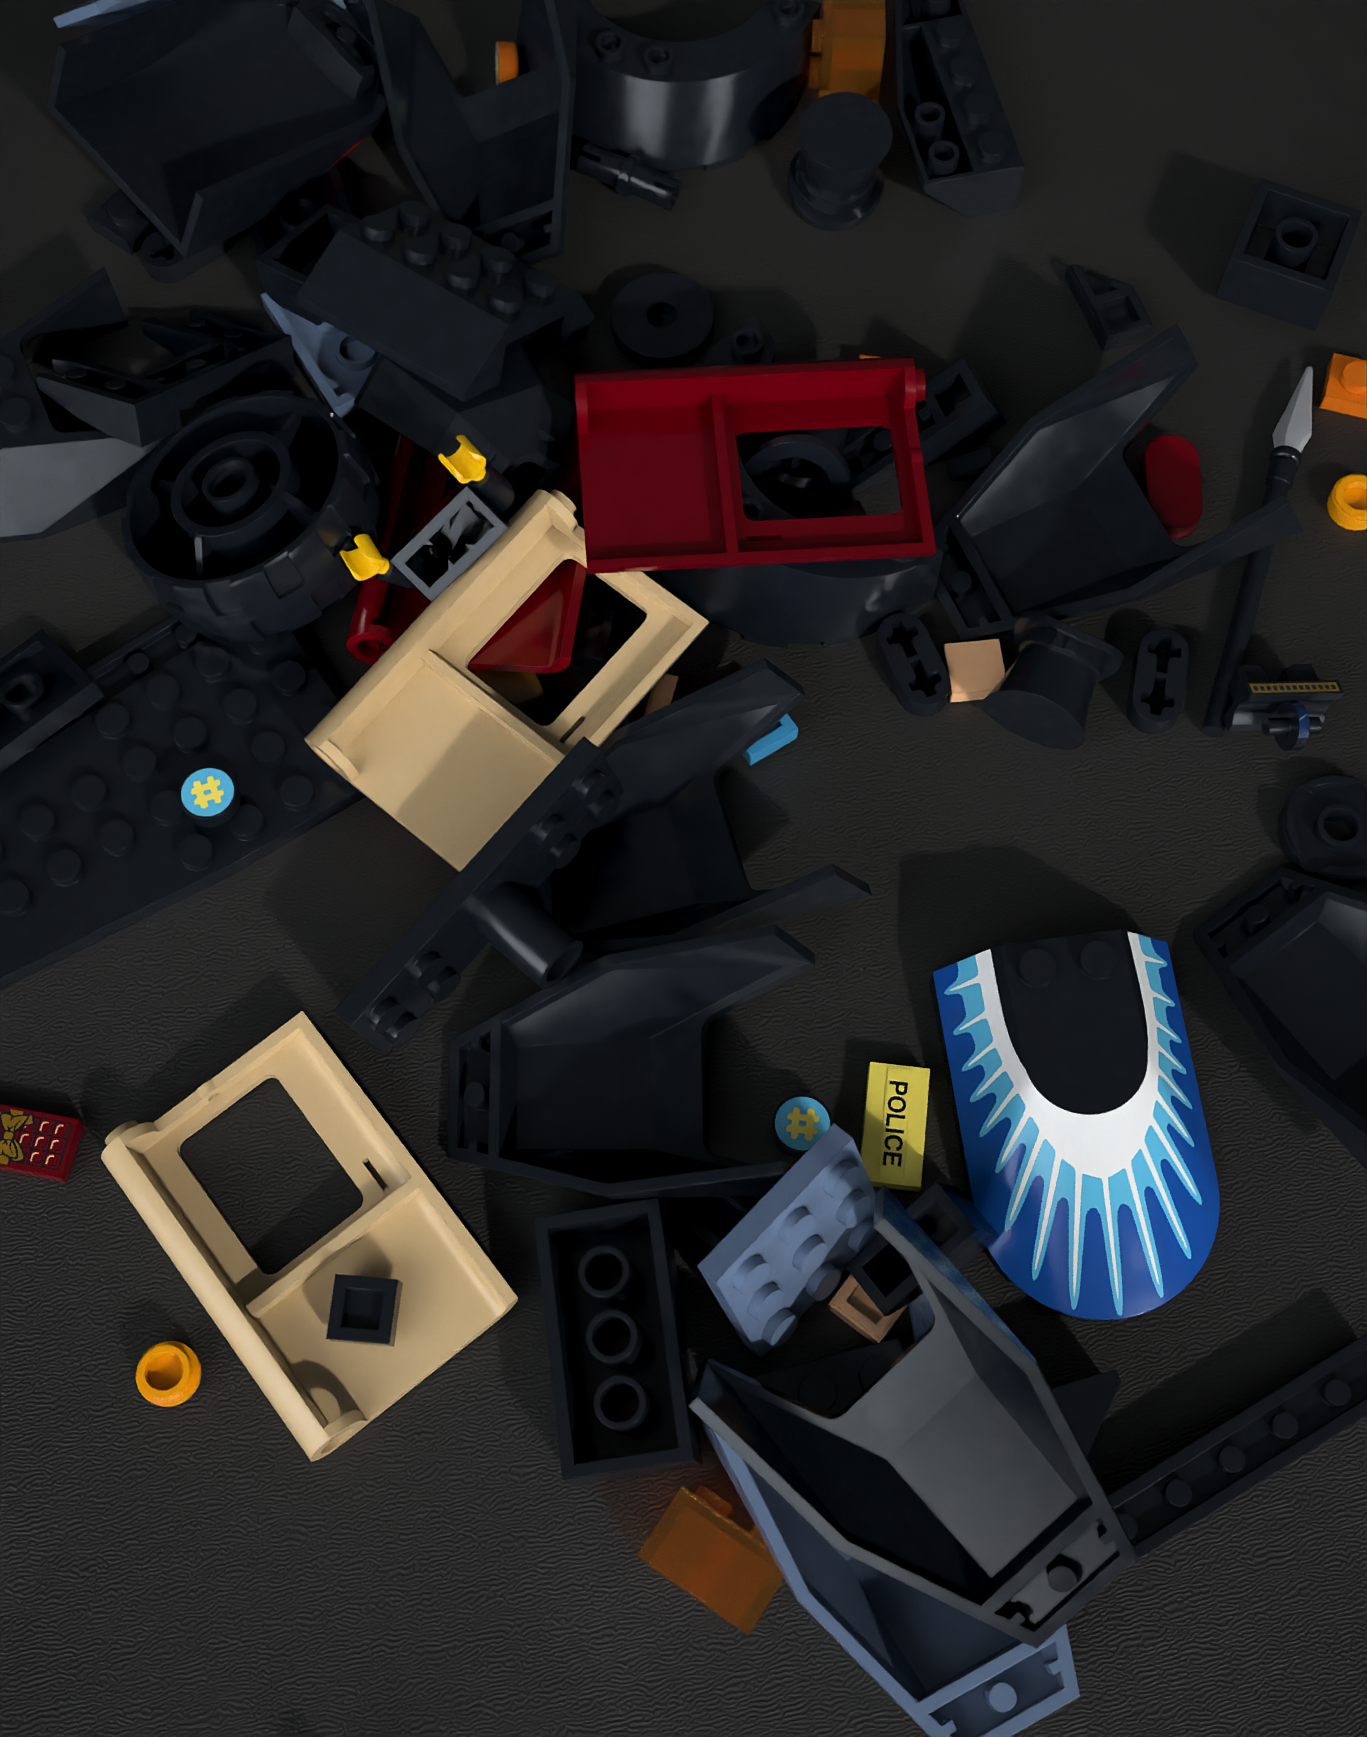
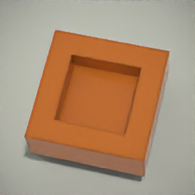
(1345, 386)

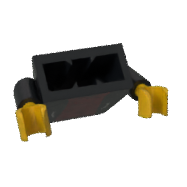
(449, 535)

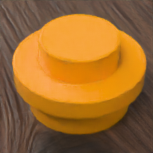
(168, 1373)

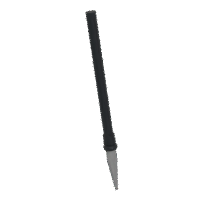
(1289, 440)

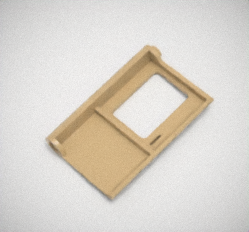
(448, 747)
(282, 1319)

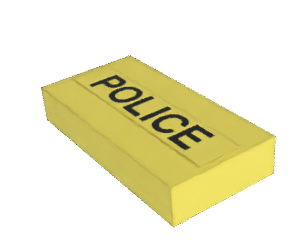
(895, 1125)

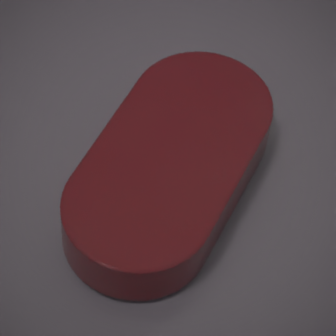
(1173, 483)

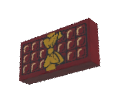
(38, 1143)

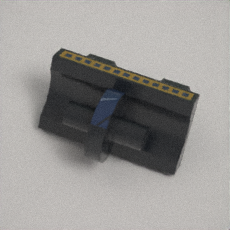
(1283, 707)

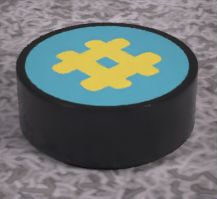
(209, 796)
(799, 1123)

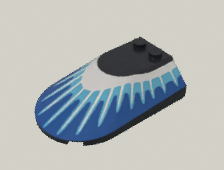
(1080, 1119)

